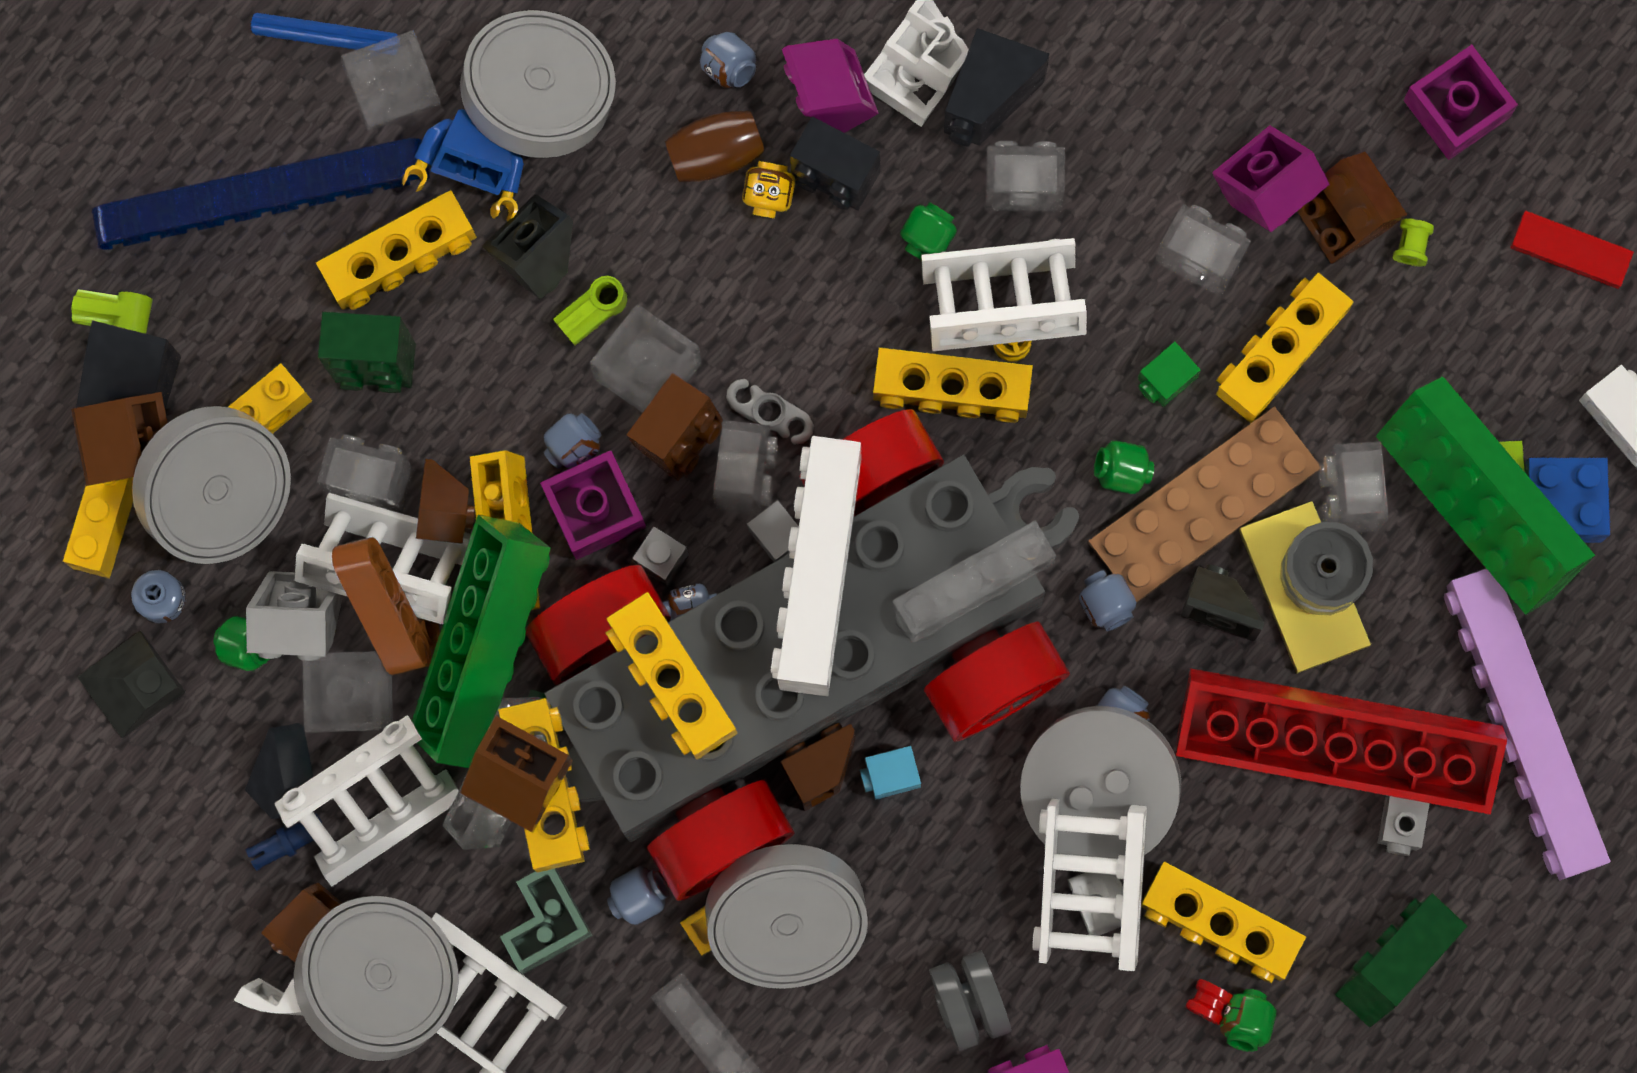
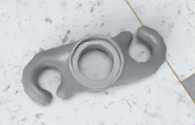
(788, 411)

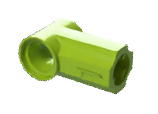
(122, 310)
(588, 313)

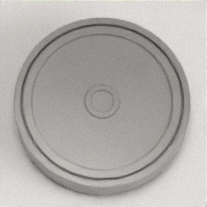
(537, 83)
(211, 485)
(1099, 767)
(786, 916)
(376, 978)

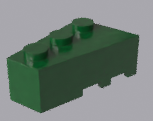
(1401, 959)

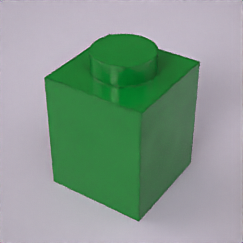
(1167, 375)

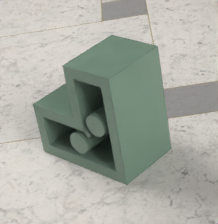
(555, 925)

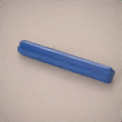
(316, 32)

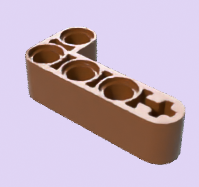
(383, 608)

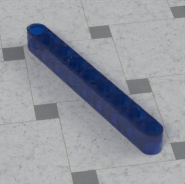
(254, 193)

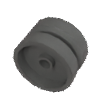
(1340, 550)
(970, 1000)

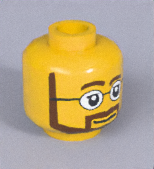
(768, 189)

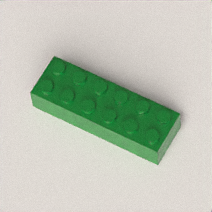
(1484, 495)
(479, 639)

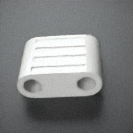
(1102, 886)

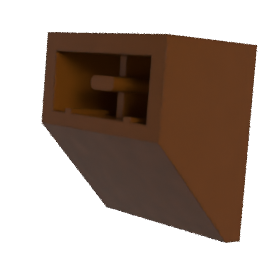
(1351, 208)
(676, 427)
(116, 434)
(819, 769)
(515, 774)
(298, 918)

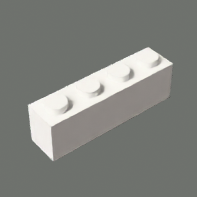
(1615, 409)

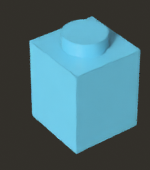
(891, 773)

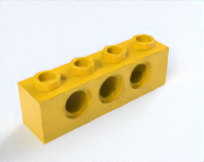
(375, 248)
(1328, 307)
(935, 369)
(273, 399)
(501, 488)
(644, 618)
(568, 846)
(1281, 941)

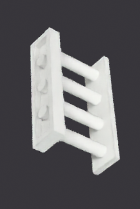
(1006, 324)
(343, 514)
(386, 828)
(1126, 867)
(508, 984)

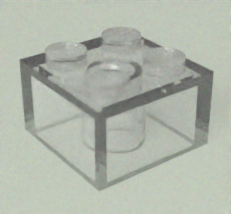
(390, 80)
(1024, 177)
(1203, 249)
(643, 357)
(743, 467)
(366, 473)
(1355, 486)
(346, 693)

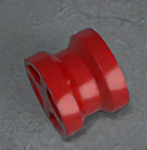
(1209, 1001)

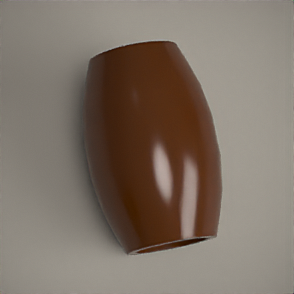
(714, 146)

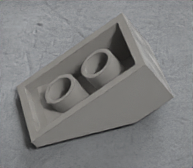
(291, 618)

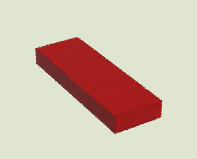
(1572, 249)

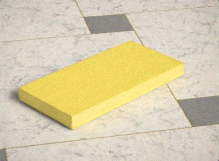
(1307, 636)

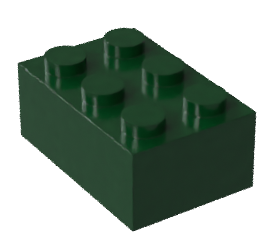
(367, 351)

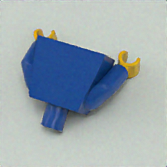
(466, 155)

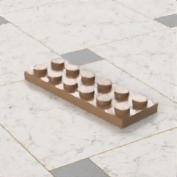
(1205, 504)

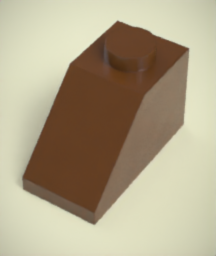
(443, 506)

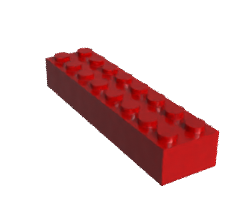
(1341, 741)

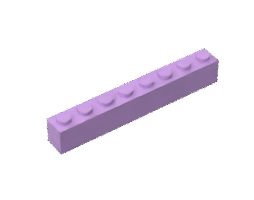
(1529, 723)

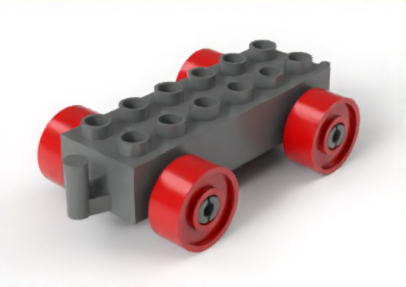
(905, 530)

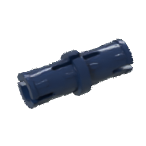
(279, 845)

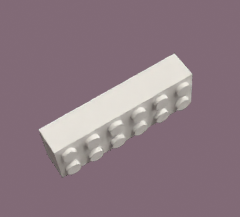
(819, 565)

